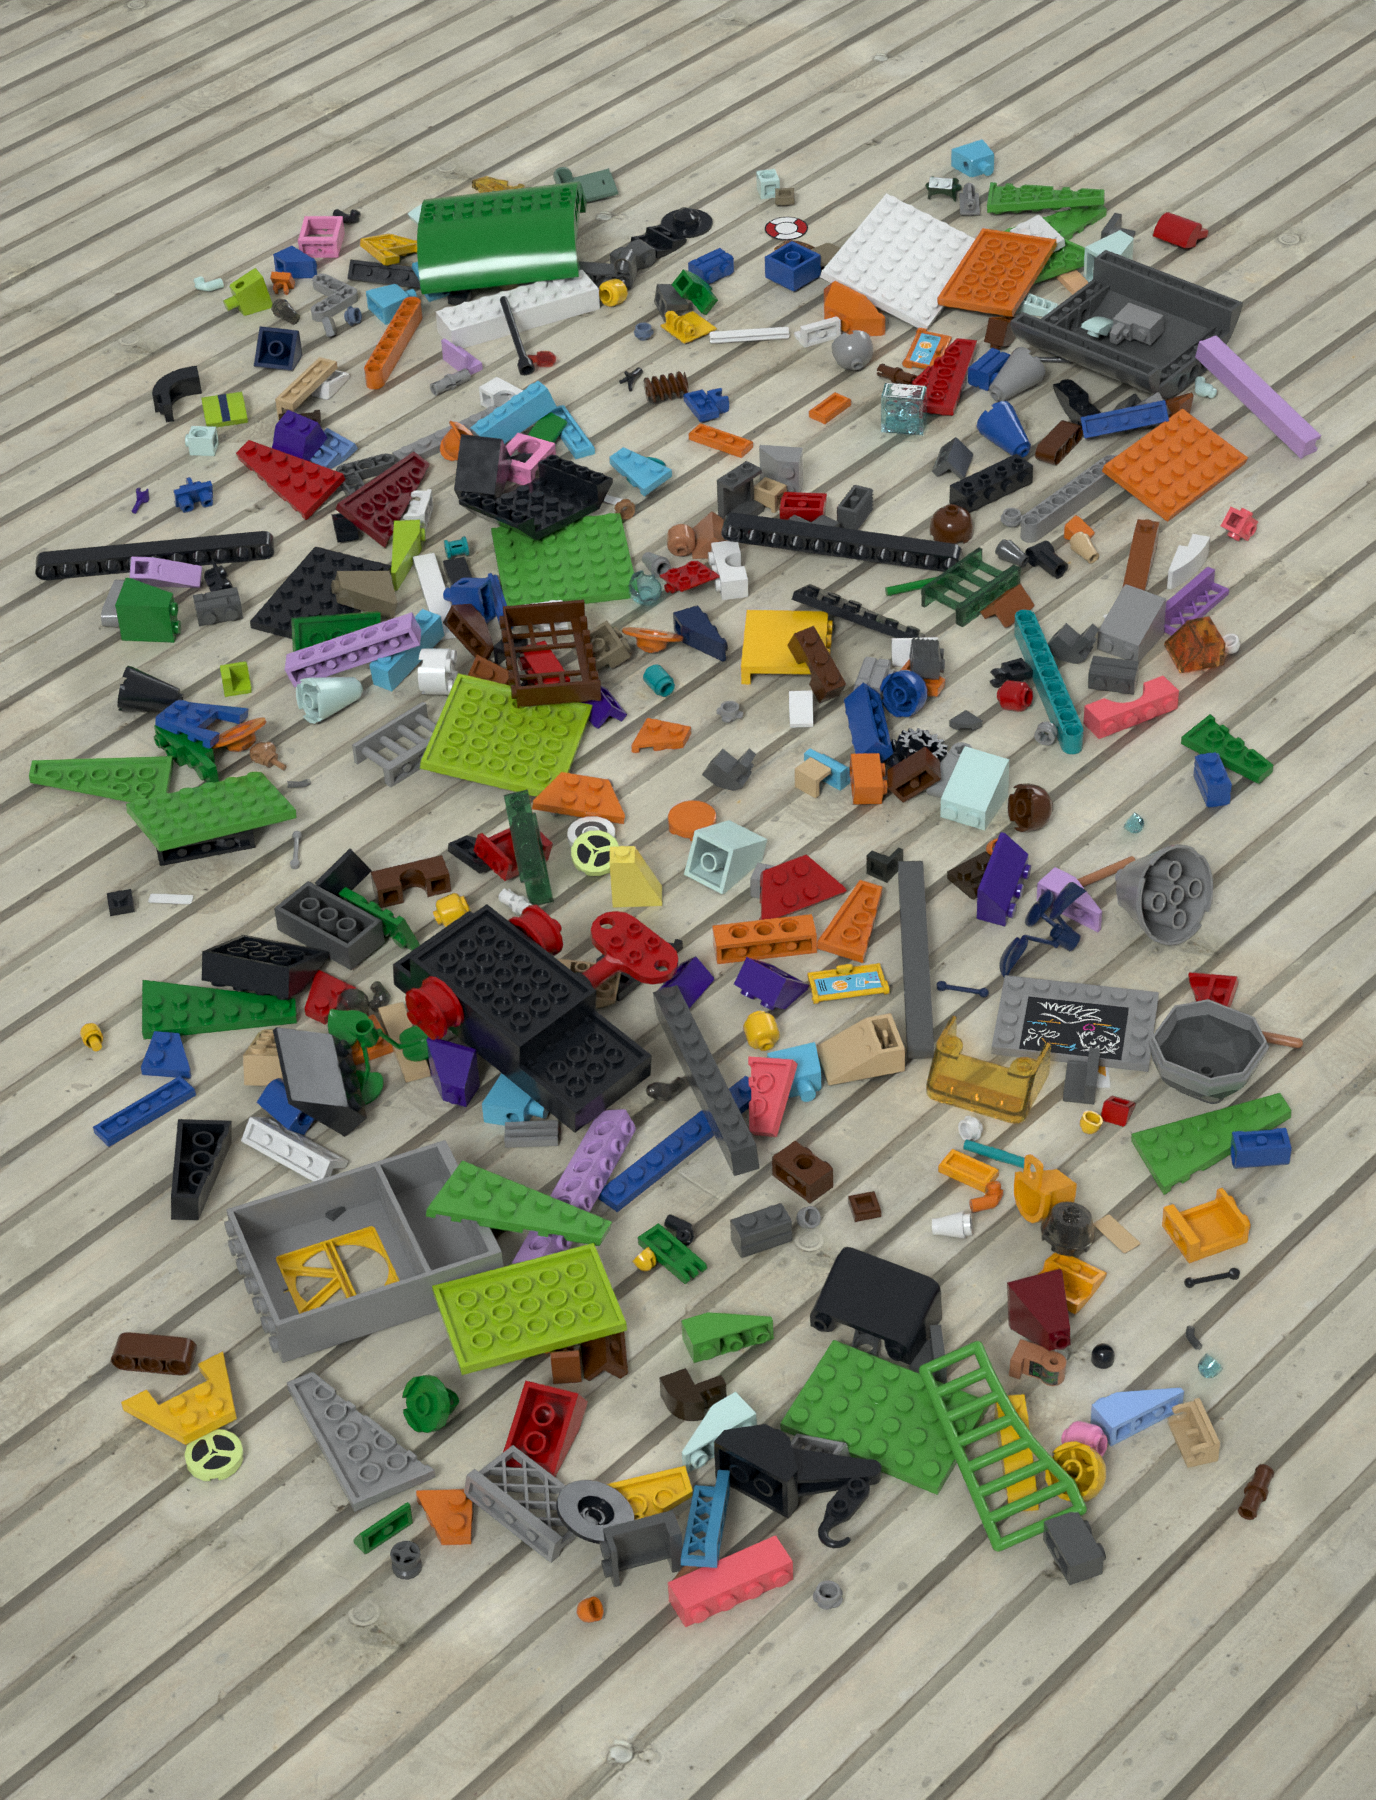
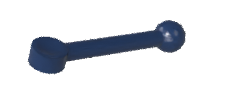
(942, 986)

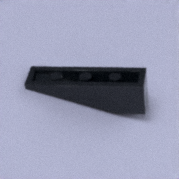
(212, 847)

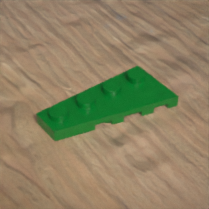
(318, 629)

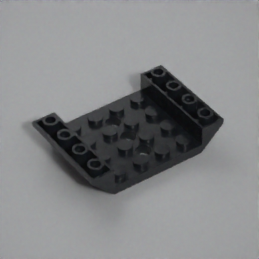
(548, 502)

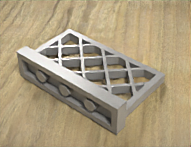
(515, 1513)

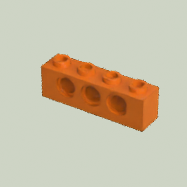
(764, 939)

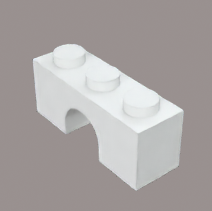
(497, 392)
(726, 562)

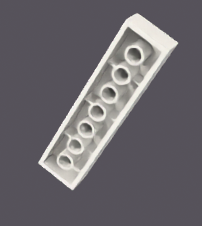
(530, 305)

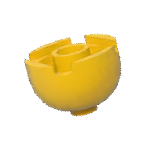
(1083, 1465)

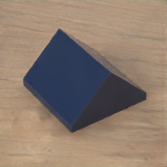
(278, 349)

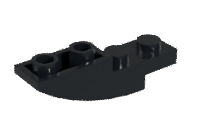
(1074, 400)

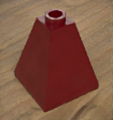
(1040, 1309)

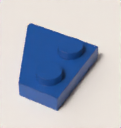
(166, 1057)

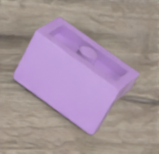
(460, 358)

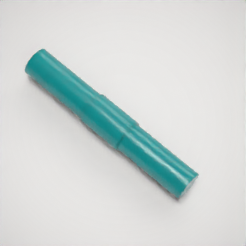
(994, 1153)

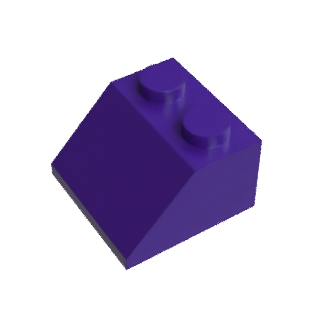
(298, 436)
(769, 984)

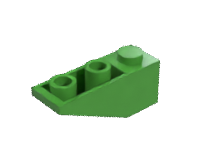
(722, 1333)

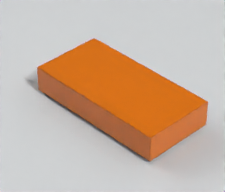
(830, 408)

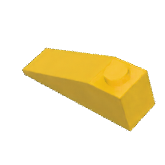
(1019, 1459)

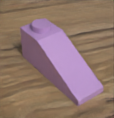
(1082, 910)

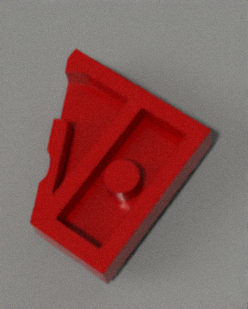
(1213, 987)

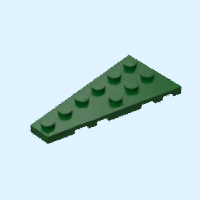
(209, 1010)

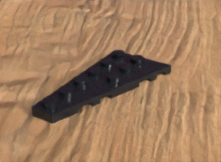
(853, 611)

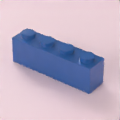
(868, 722)

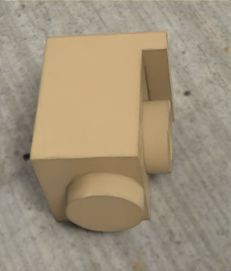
(769, 493)

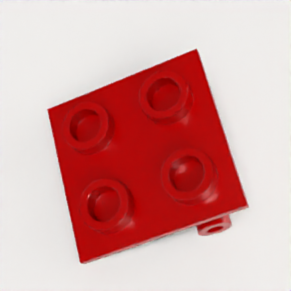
(687, 576)

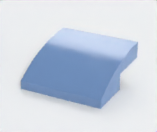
(334, 450)

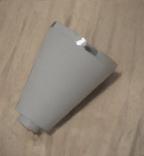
(1017, 375)

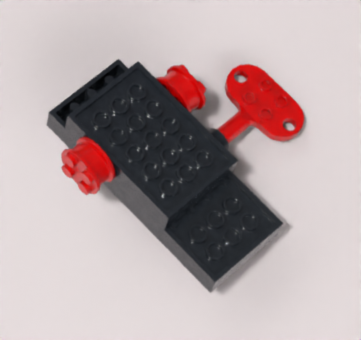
(528, 1011)

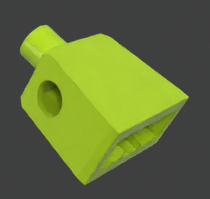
(249, 294)

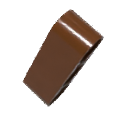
(1059, 442)
(154, 1353)

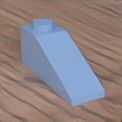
(1133, 1411)

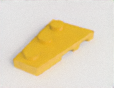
(655, 1491)

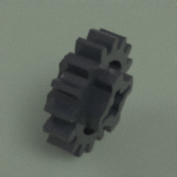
(912, 741)

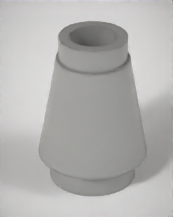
(655, 563)

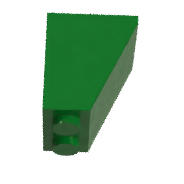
(146, 613)

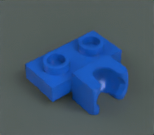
(707, 405)

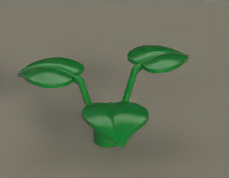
(355, 1026)

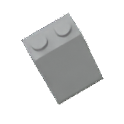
(1132, 624)

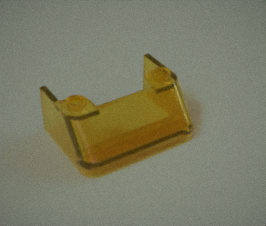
(982, 1085)

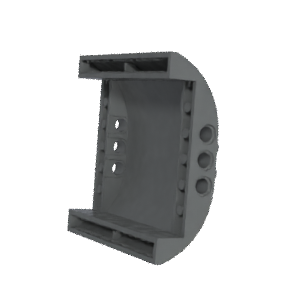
(1166, 364)

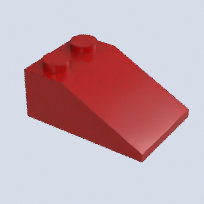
(545, 1425)

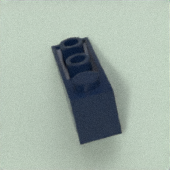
(699, 632)

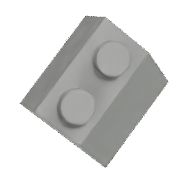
(782, 465)

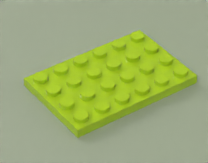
(528, 1308)

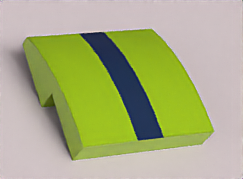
(224, 409)

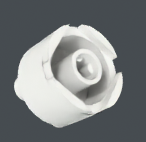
(437, 671)

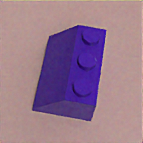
(1002, 881)

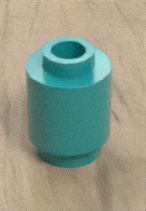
(659, 680)

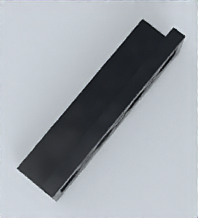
(381, 274)

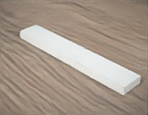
(433, 588)

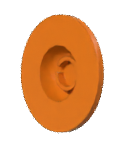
(651, 639)
(241, 736)

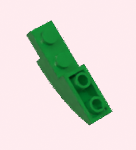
(188, 753)

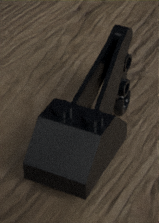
(776, 1475)

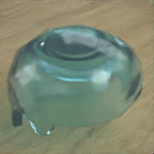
(648, 589)

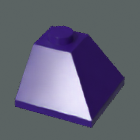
(453, 1071)

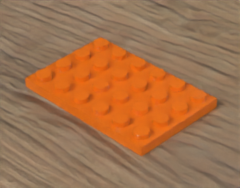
(997, 272)
(1174, 464)

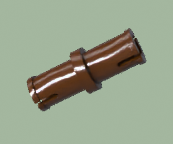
(896, 374)
(1256, 1492)

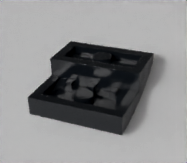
(662, 240)

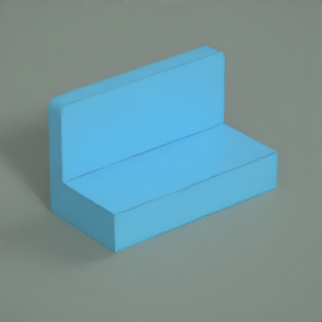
(839, 774)

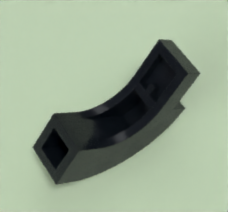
(173, 387)

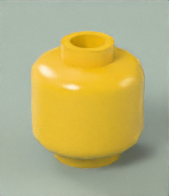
(612, 292)
(450, 909)
(761, 1030)

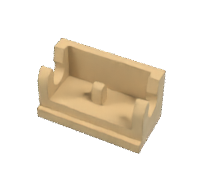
(1194, 1434)

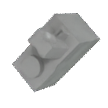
(1136, 324)

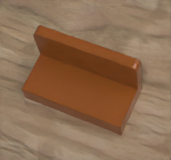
(1008, 604)
(489, 670)

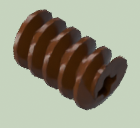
(665, 386)

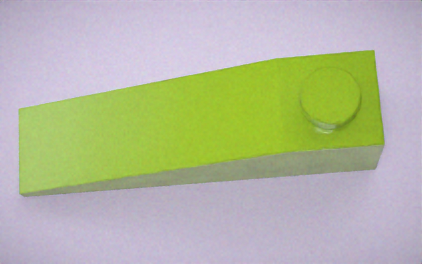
(406, 544)

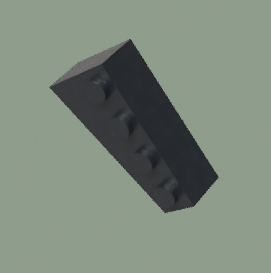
(197, 1162)

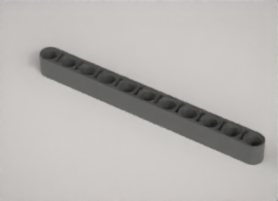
(915, 960)

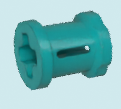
(456, 547)

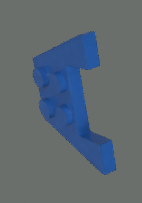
(195, 717)

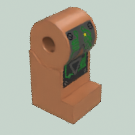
(1037, 1363)

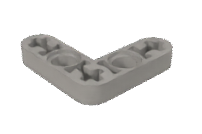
(339, 296)

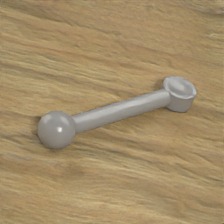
(295, 864)

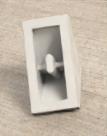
(800, 709)

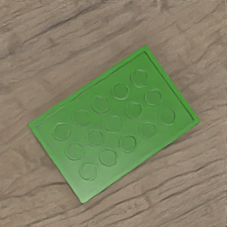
(210, 811)
(879, 1415)

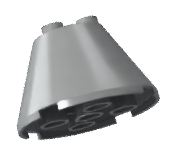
(1167, 892)

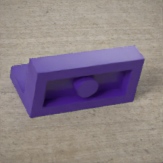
(604, 708)
(691, 980)

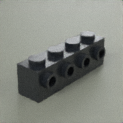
(991, 483)

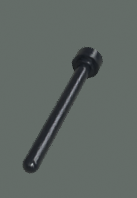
(525, 364)

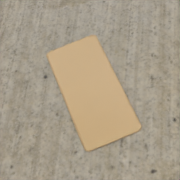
(1116, 1233)

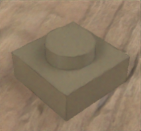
(784, 196)

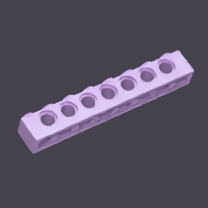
(584, 1176)

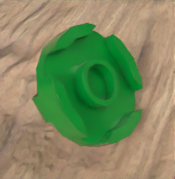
(428, 1403)

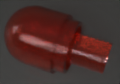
(544, 358)

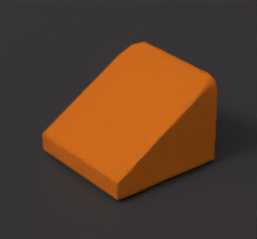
(1077, 525)

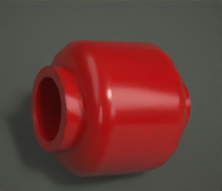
(1015, 696)

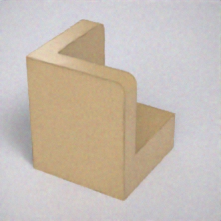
(809, 775)

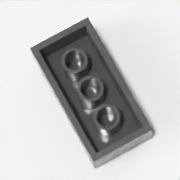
(329, 925)

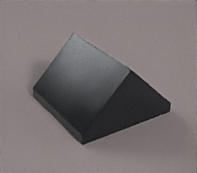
(345, 872)

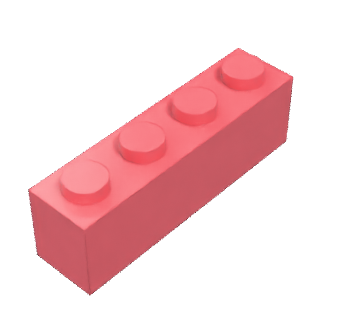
(734, 1580)

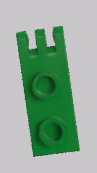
(672, 1253)

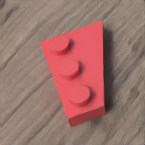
(770, 1090)

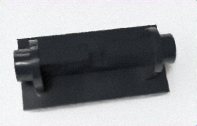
(217, 578)

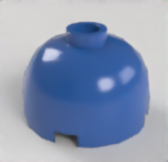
(904, 693)

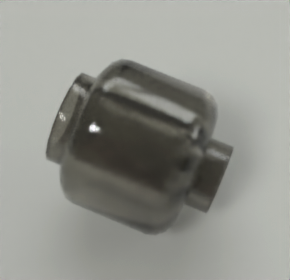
(353, 1000)

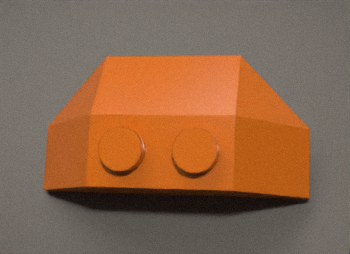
(853, 310)

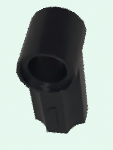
(1044, 556)

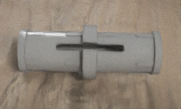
(450, 381)

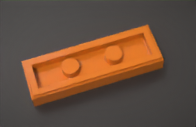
(721, 440)

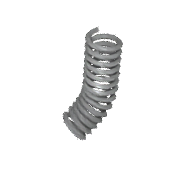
(302, 783)

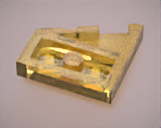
(490, 184)

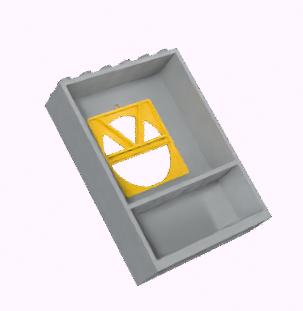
(383, 1213)

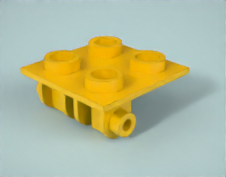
(687, 327)

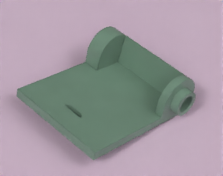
(591, 183)

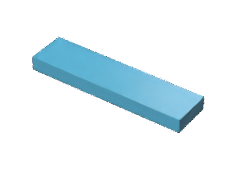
(573, 435)

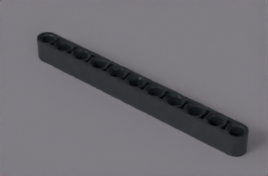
(840, 542)
(117, 558)

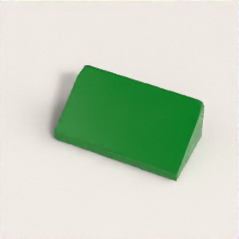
(548, 427)
(384, 1529)

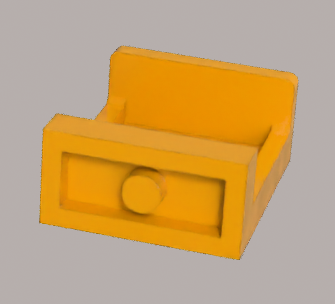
(1206, 1227)

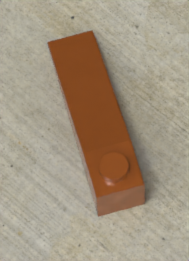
(1142, 553)

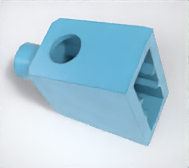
(973, 159)
(386, 300)
(808, 1072)
(509, 1104)

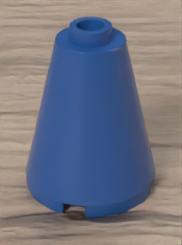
(1004, 429)

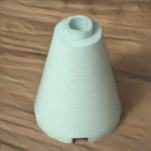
(326, 695)

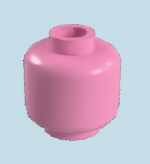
(1086, 1434)

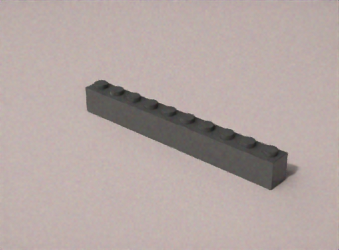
(706, 1081)

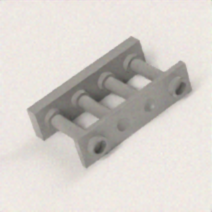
(408, 760)

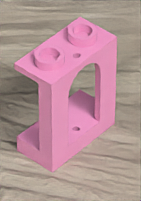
(522, 472)

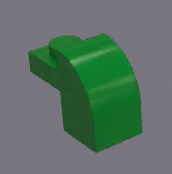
(696, 290)

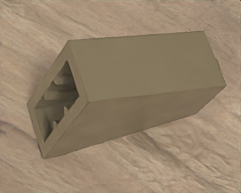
(366, 591)

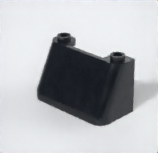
(879, 1301)

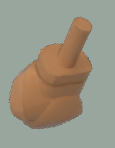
(266, 755)

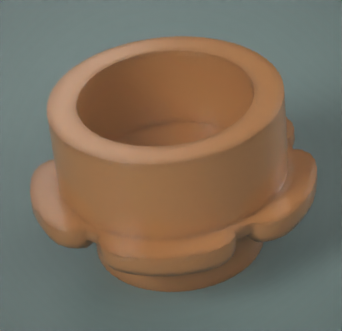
(626, 513)

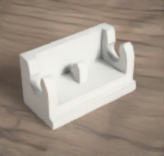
(421, 509)

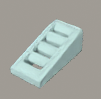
(1036, 306)

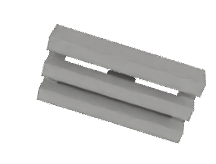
(531, 1134)

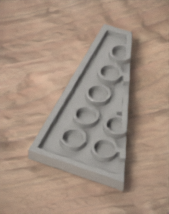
(357, 1449)

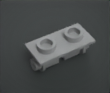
(969, 201)

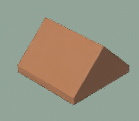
(707, 532)

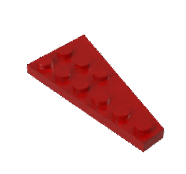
(290, 477)

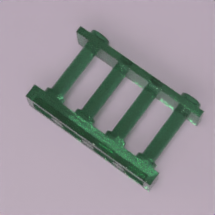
(975, 601)
(528, 848)

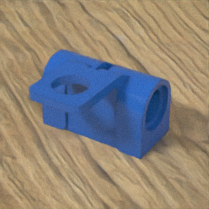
(276, 1104)
(1260, 1148)

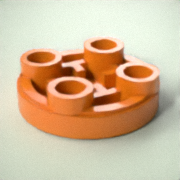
(690, 816)

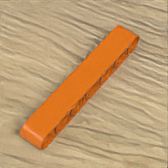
(393, 343)

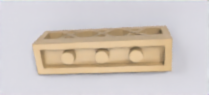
(305, 385)

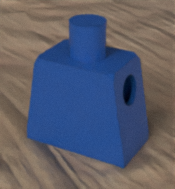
(475, 592)

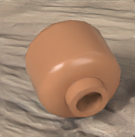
(681, 540)

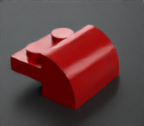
(1179, 230)
(805, 505)

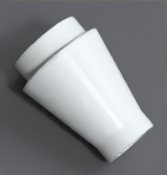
(953, 1225)

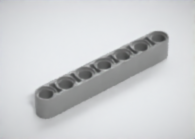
(1066, 502)

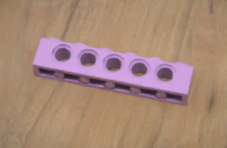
(354, 649)

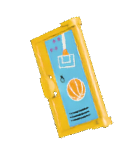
(847, 982)

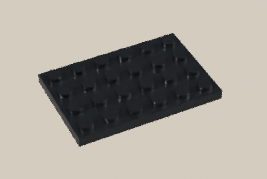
(309, 591)

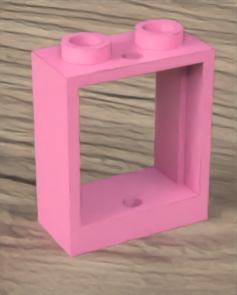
(329, 245)

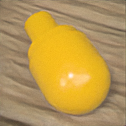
(92, 1036)

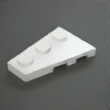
(1039, 227)

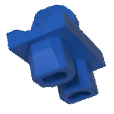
(192, 493)

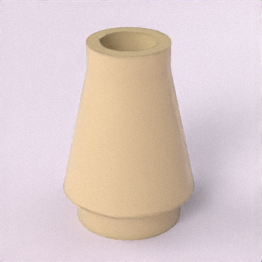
(1084, 547)

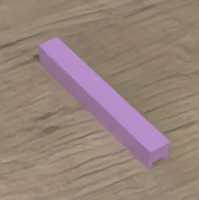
(1258, 396)

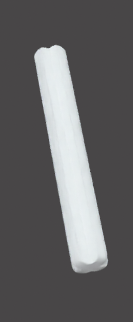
(749, 335)

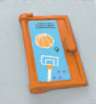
(926, 349)

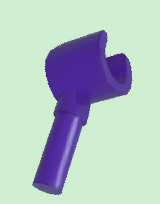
(142, 497)

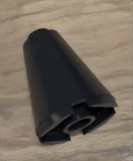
(145, 692)

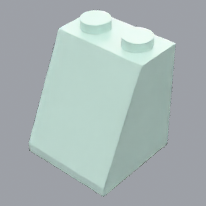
(1117, 243)
(976, 788)
(723, 855)

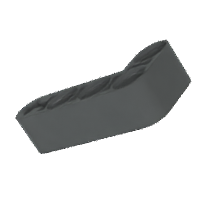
(620, 270)

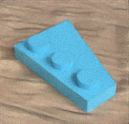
(640, 470)

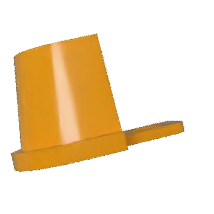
(1041, 1190)

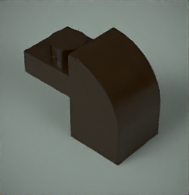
(688, 1399)

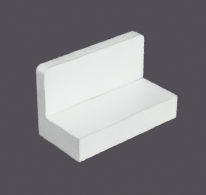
(819, 332)

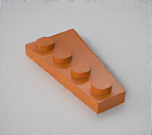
(853, 924)

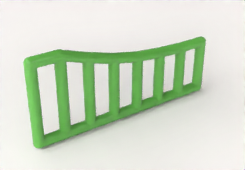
(1026, 1440)

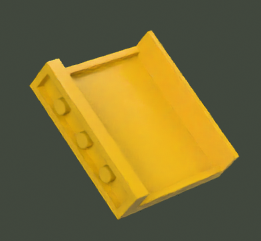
(768, 636)

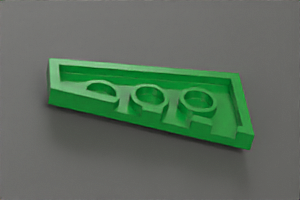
(1212, 738)
(394, 927)

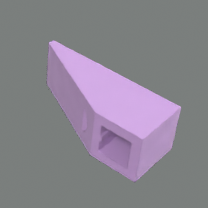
(165, 573)

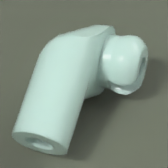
(208, 286)
(1204, 389)

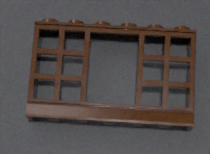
(550, 613)

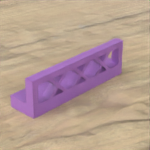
(1192, 593)

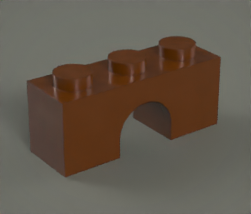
(825, 677)
(428, 874)

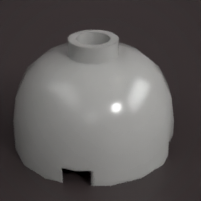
(853, 350)

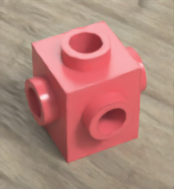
(1239, 524)

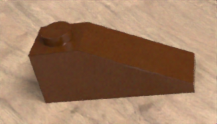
(999, 332)
(469, 629)

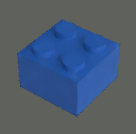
(792, 266)

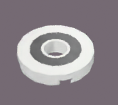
(589, 824)

